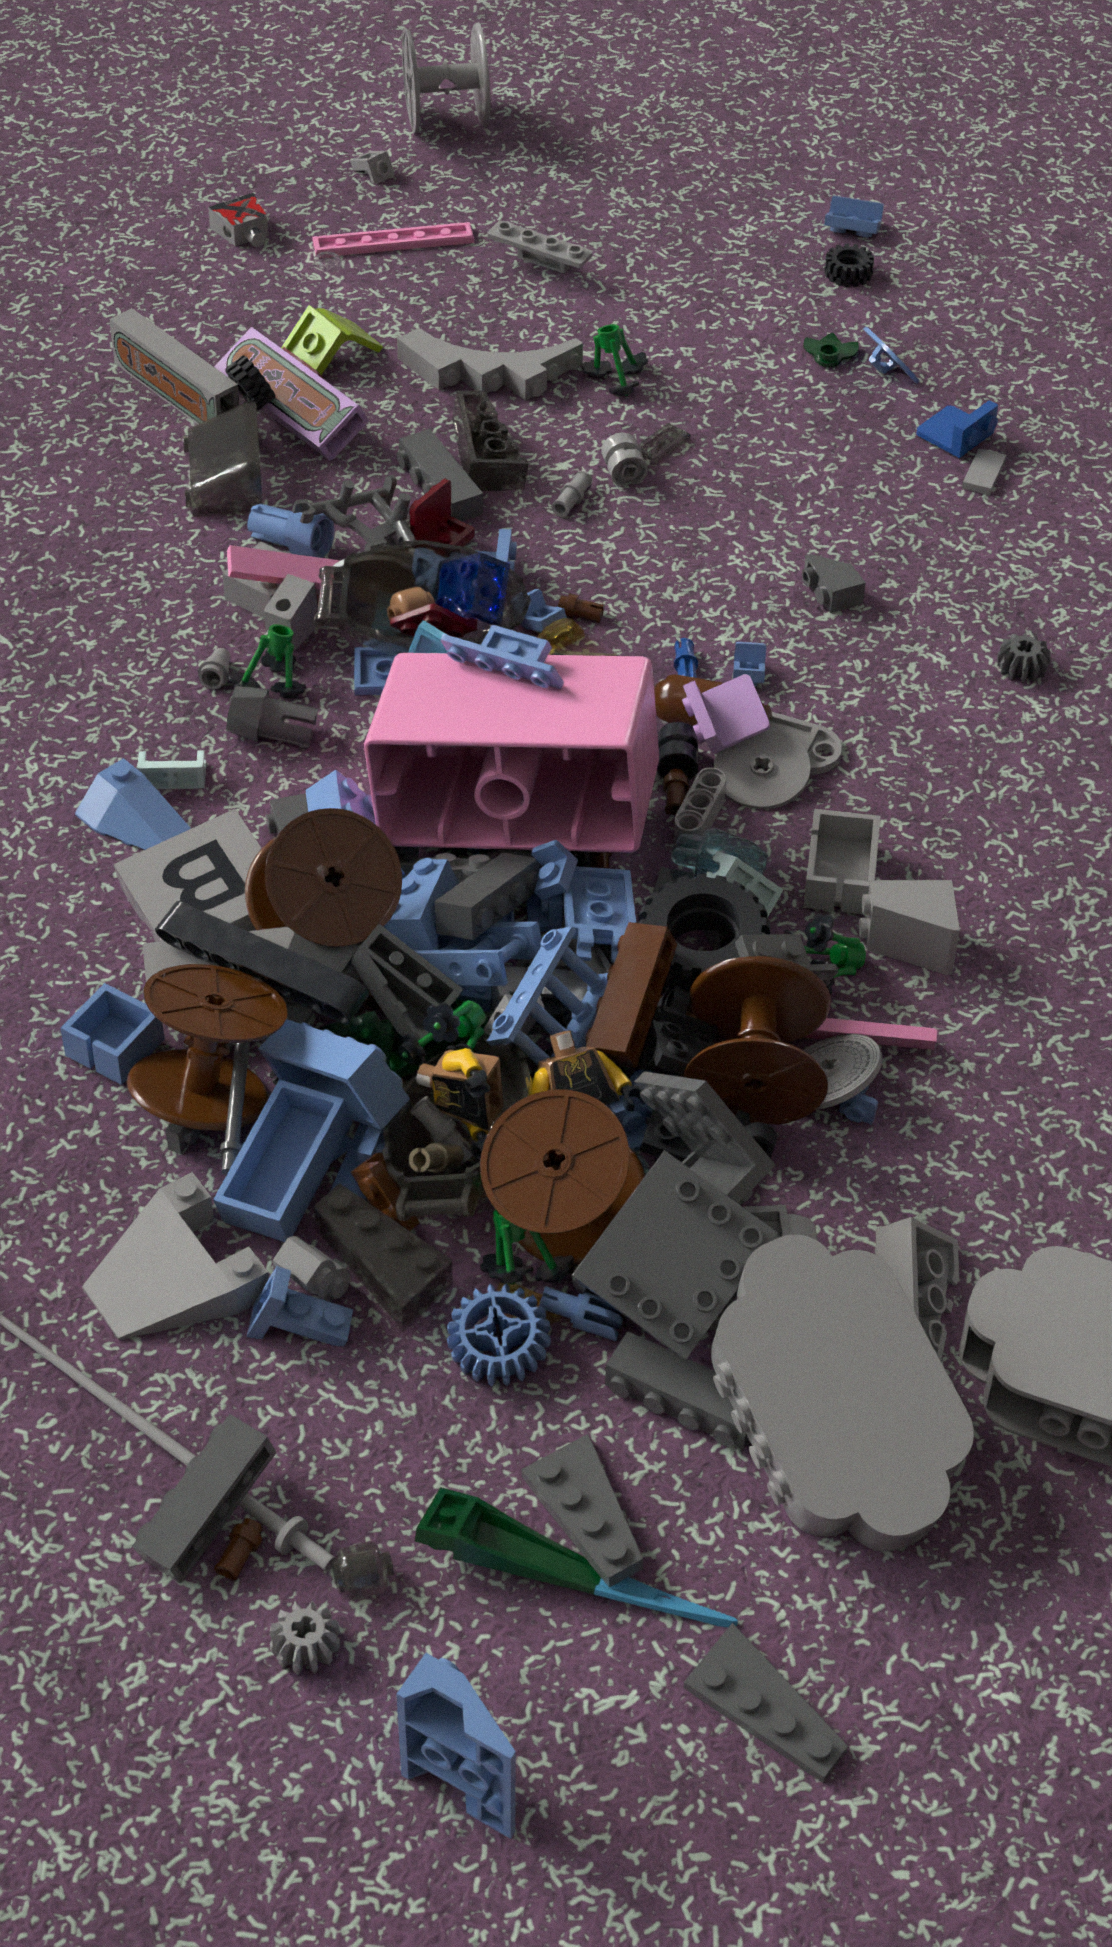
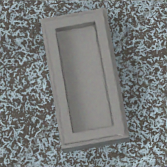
(984, 471)

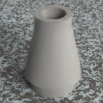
(215, 669)

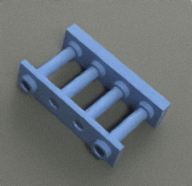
(483, 959)
(539, 975)

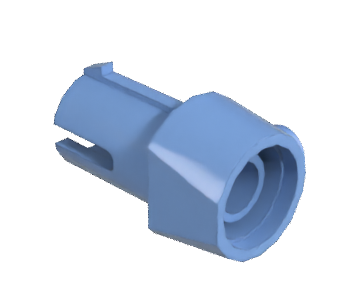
(285, 529)

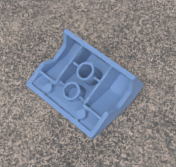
(457, 1739)

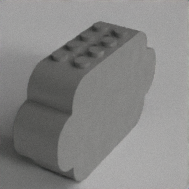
(1046, 1350)
(840, 1393)

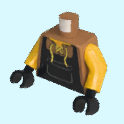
(584, 1072)
(466, 1089)

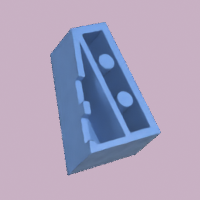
(415, 914)

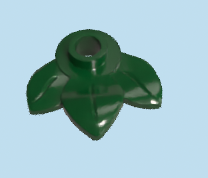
(830, 350)

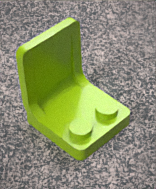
(321, 334)

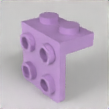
(726, 712)

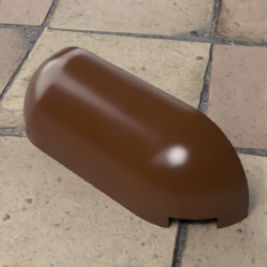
(670, 695)

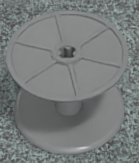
(463, 76)

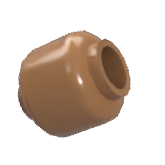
(408, 600)

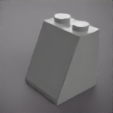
(912, 922)

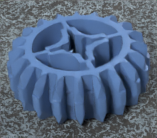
(465, 1340)

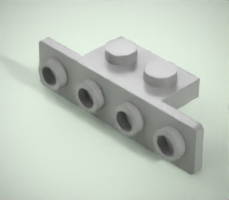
(540, 248)

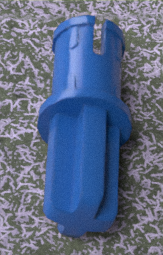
(685, 660)

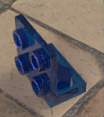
(474, 587)

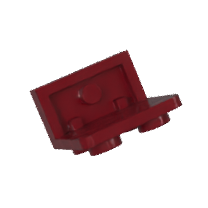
(433, 520)
(437, 616)

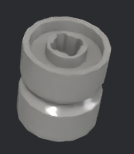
(624, 459)

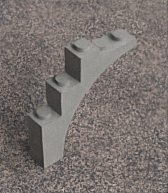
(486, 371)

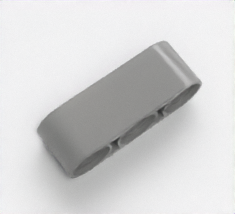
(701, 803)

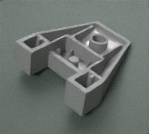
(164, 1275)

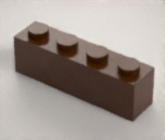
(632, 993)

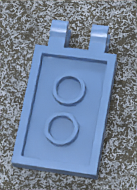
(599, 908)

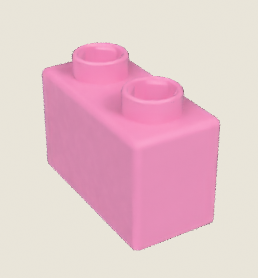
(514, 764)

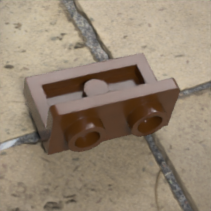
(380, 1188)

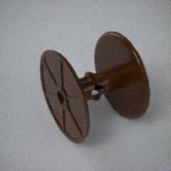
(325, 878)
(213, 1009)
(760, 1009)
(559, 1170)

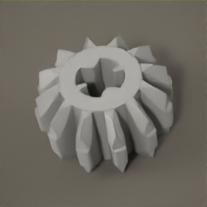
(289, 1639)

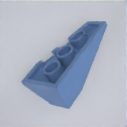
(129, 808)

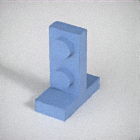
(298, 1313)

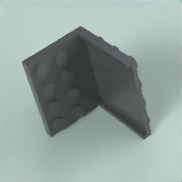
(720, 1144)
(672, 1255)

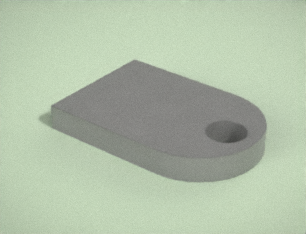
(814, 739)

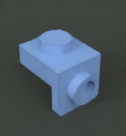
(539, 614)
(750, 660)
(860, 1108)

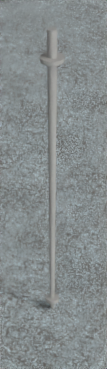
(290, 1533)

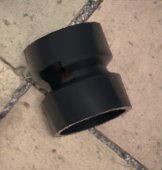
(678, 749)

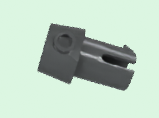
(257, 715)

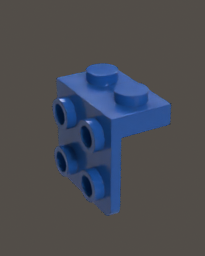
(959, 431)

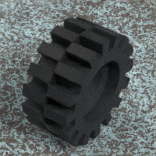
(849, 265)
(250, 382)

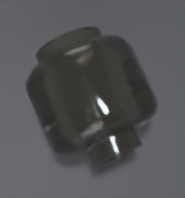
(362, 1570)

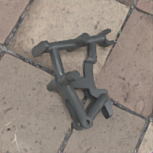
(391, 532)

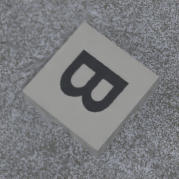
(197, 868)

